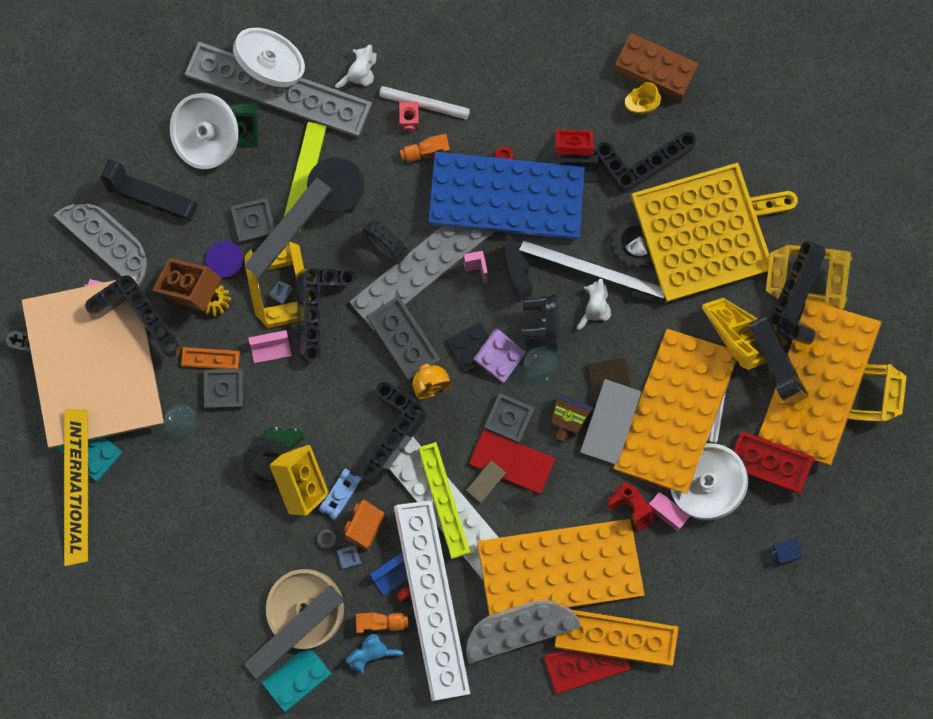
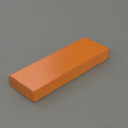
(210, 358)

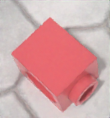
(405, 109)

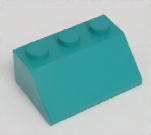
(297, 679)

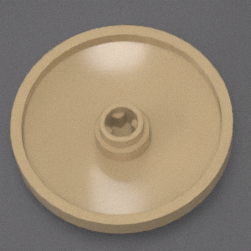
(292, 595)

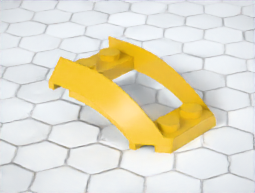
(836, 281)
(283, 313)
(893, 394)

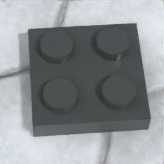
(253, 220)
(223, 388)
(509, 418)

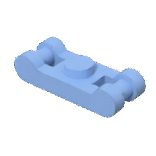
(340, 494)

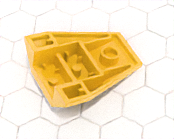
(734, 330)

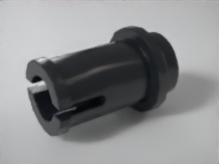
(642, 296)

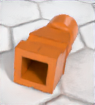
(426, 149)
(379, 622)

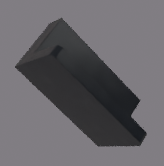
(589, 162)

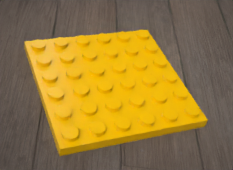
(701, 232)

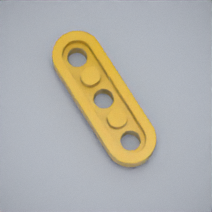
(777, 202)

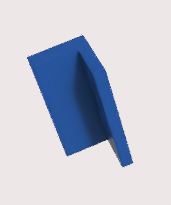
(390, 575)

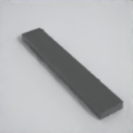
(288, 227)
(294, 632)

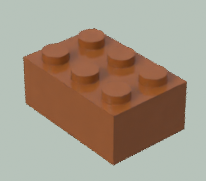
(186, 284)

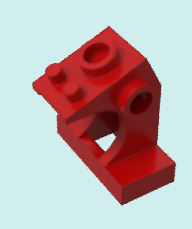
(643, 512)

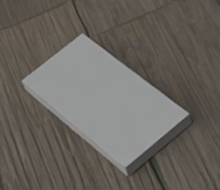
(610, 421)

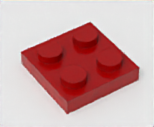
(574, 142)

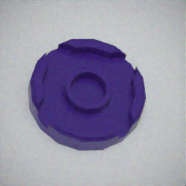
(225, 259)

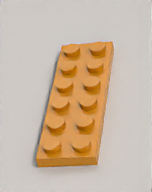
(621, 639)

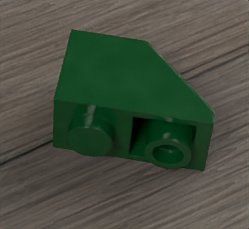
(291, 438)

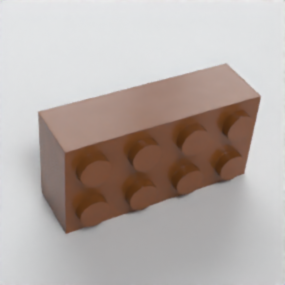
(651, 63)

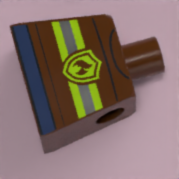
(569, 417)

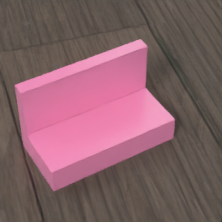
(476, 261)
(270, 346)
(668, 511)

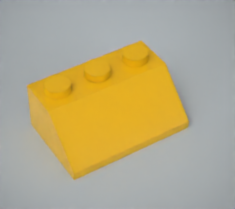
(299, 480)

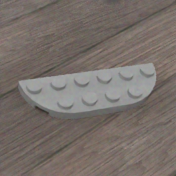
(105, 238)
(519, 628)

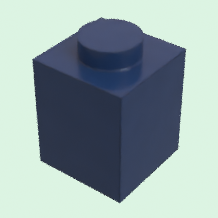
(786, 552)

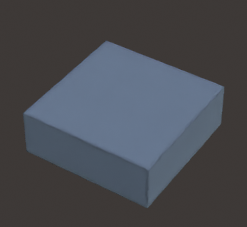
(280, 292)
(349, 557)

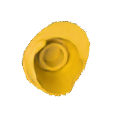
(643, 99)

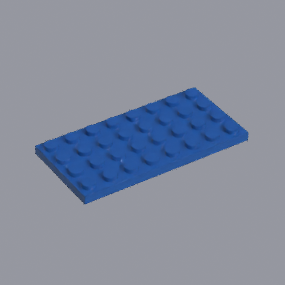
(506, 195)

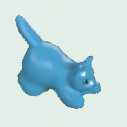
(371, 650)

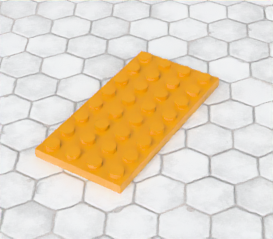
(831, 375)
(676, 411)
(562, 566)

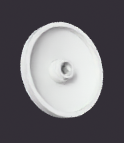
(268, 57)
(204, 131)
(716, 486)

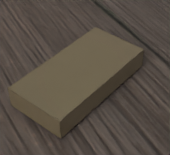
(486, 481)

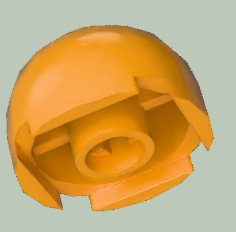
(430, 380)

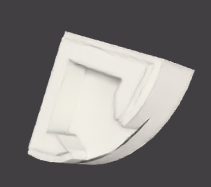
(637, 247)

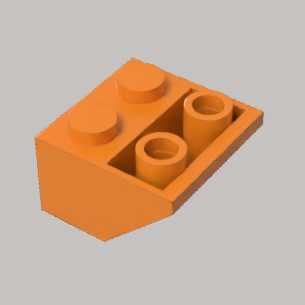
(364, 524)

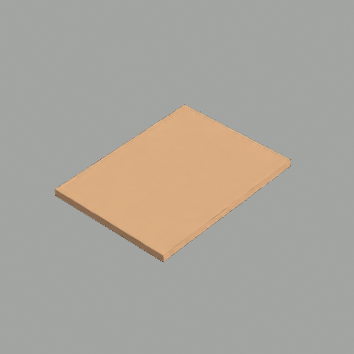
(91, 364)

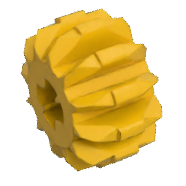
(222, 301)

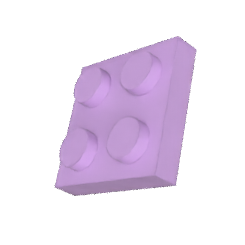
(499, 355)

